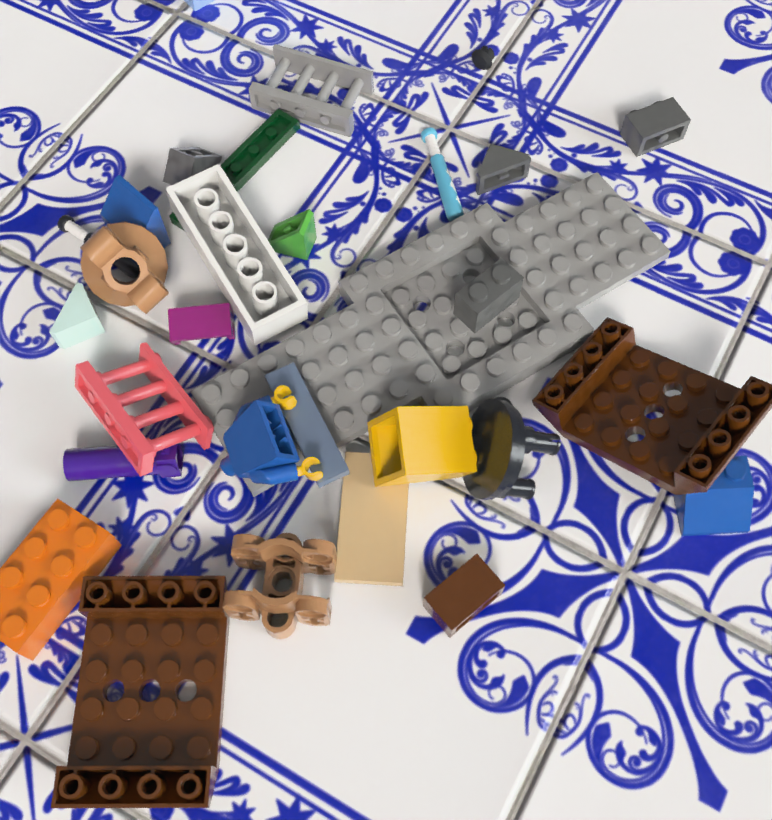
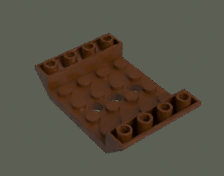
(613, 386)
(138, 749)

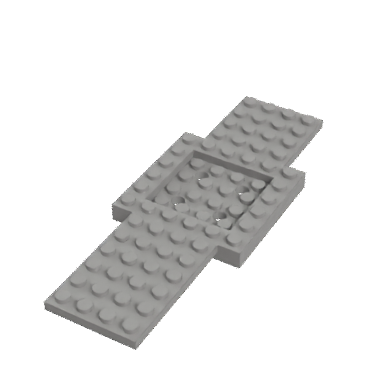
(392, 356)

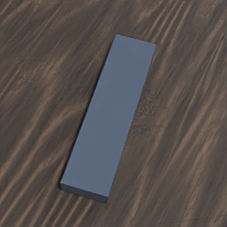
(308, 426)

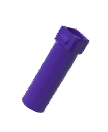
(110, 462)

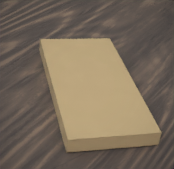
(370, 527)

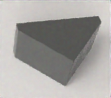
(501, 168)

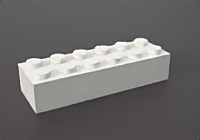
(237, 254)

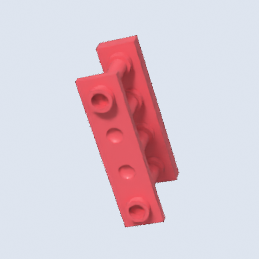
(125, 427)

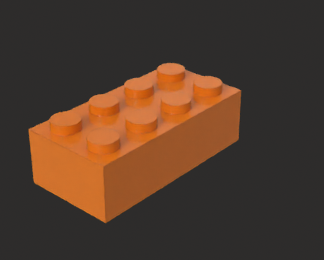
(46, 576)

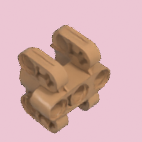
(255, 553)

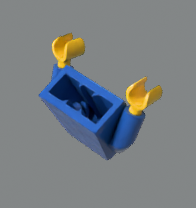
(262, 444)

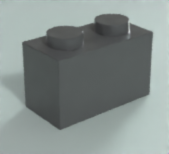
(654, 126)
(487, 295)

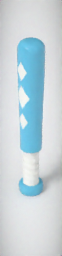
(443, 179)

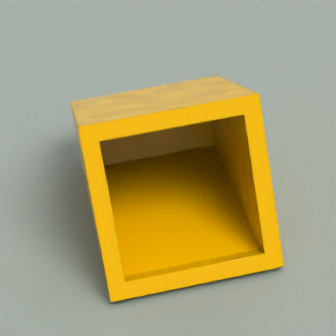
(421, 444)

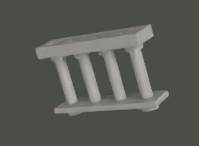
(305, 109)

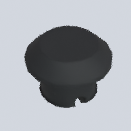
(483, 58)

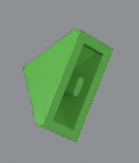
(294, 235)

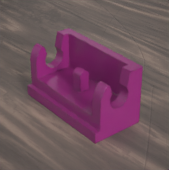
(201, 322)

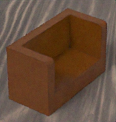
(463, 595)

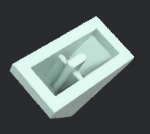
(76, 319)

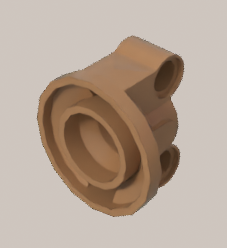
(129, 241)

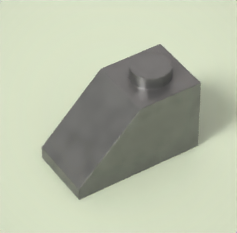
(187, 162)

